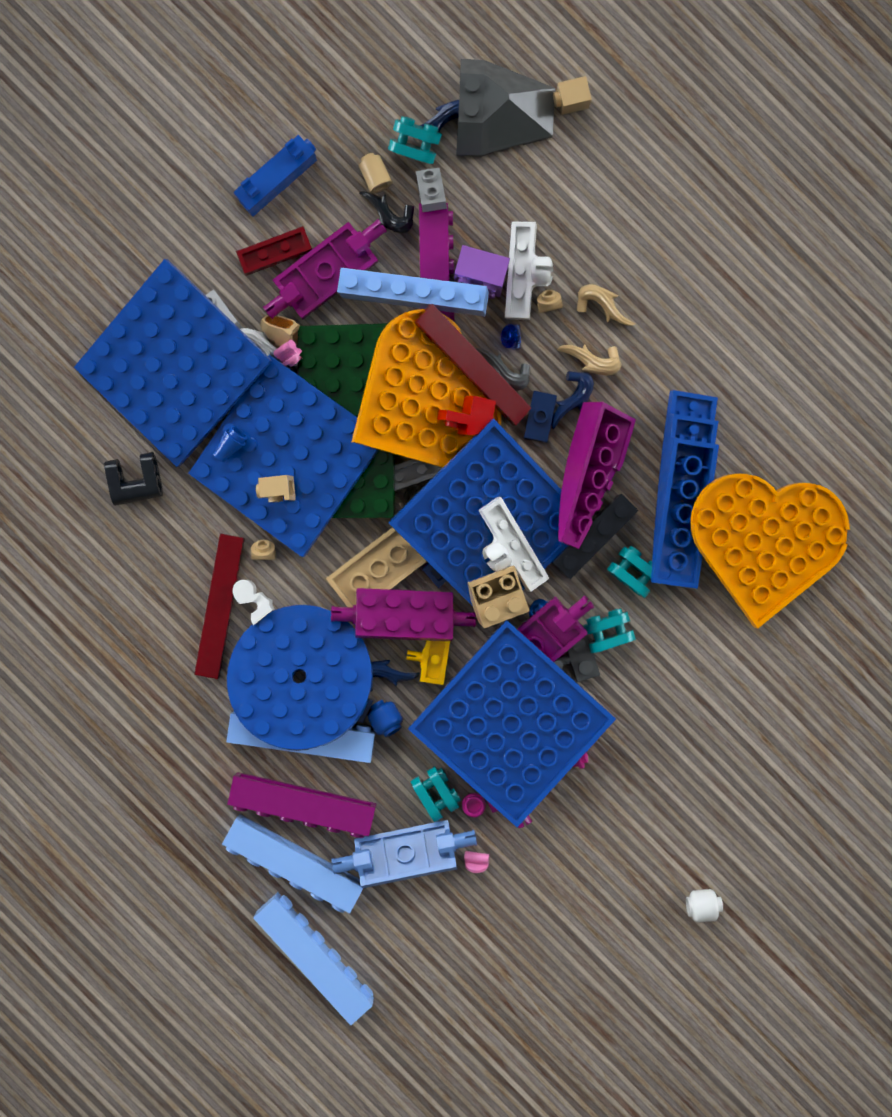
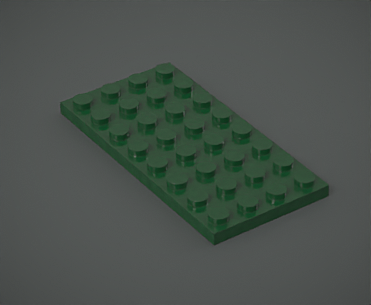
(338, 364)

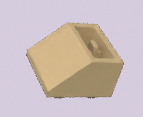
(497, 597)

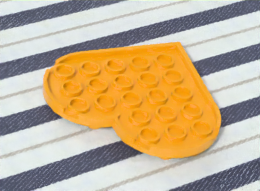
(406, 390)
(766, 540)

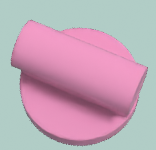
(288, 353)

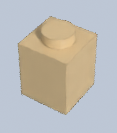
(572, 95)

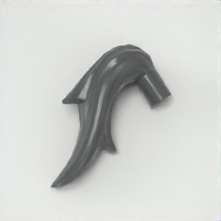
(515, 380)

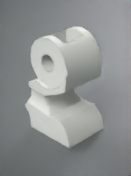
(245, 592)

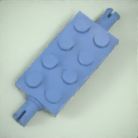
(404, 853)

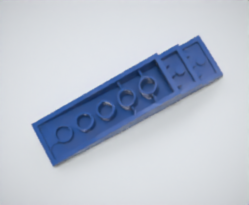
(685, 470)

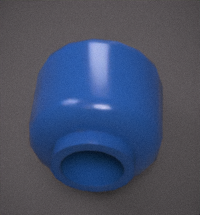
(385, 718)

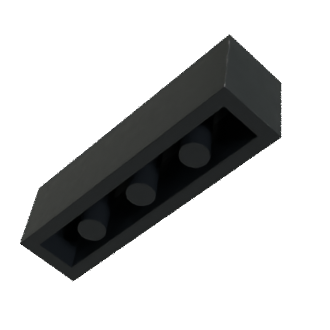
(603, 528)

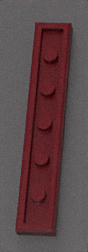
(472, 364)
(219, 606)

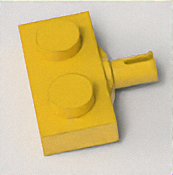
(432, 661)

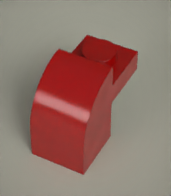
(474, 417)

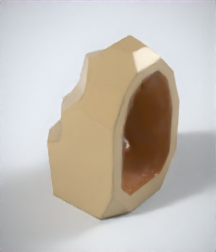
(280, 329)

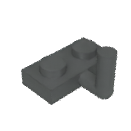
(581, 659)

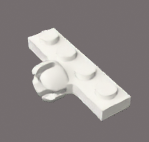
(524, 271)
(510, 546)

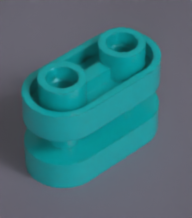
(428, 134)
(632, 558)
(616, 619)
(448, 799)

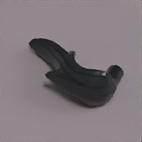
(387, 217)

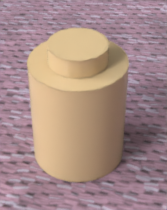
(375, 173)

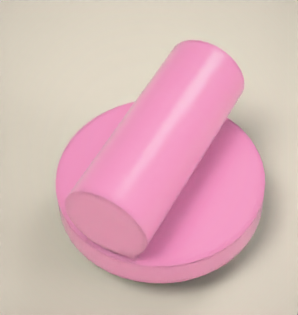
(476, 862)

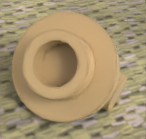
(548, 301)
(263, 550)

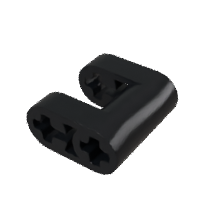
(135, 490)

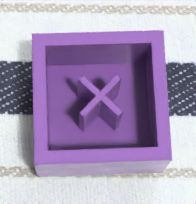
(482, 269)

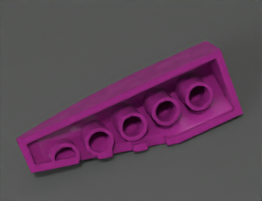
(592, 460)

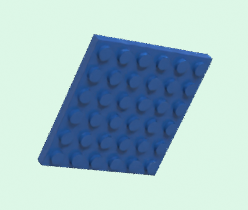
(172, 363)
(290, 433)
(445, 518)
(511, 723)

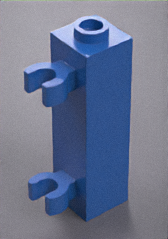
(276, 175)

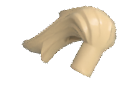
(605, 299)
(594, 364)

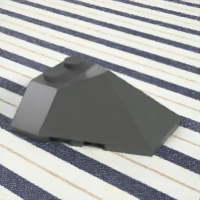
(500, 109)

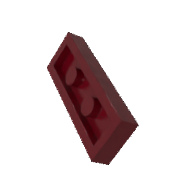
(274, 251)

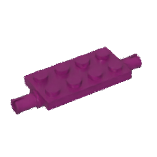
(316, 275)
(403, 615)
(555, 627)

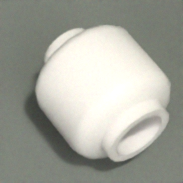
(704, 905)

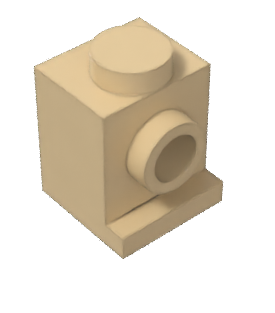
(276, 488)

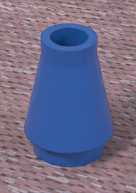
(231, 442)

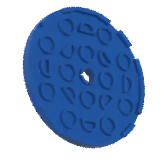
(306, 712)

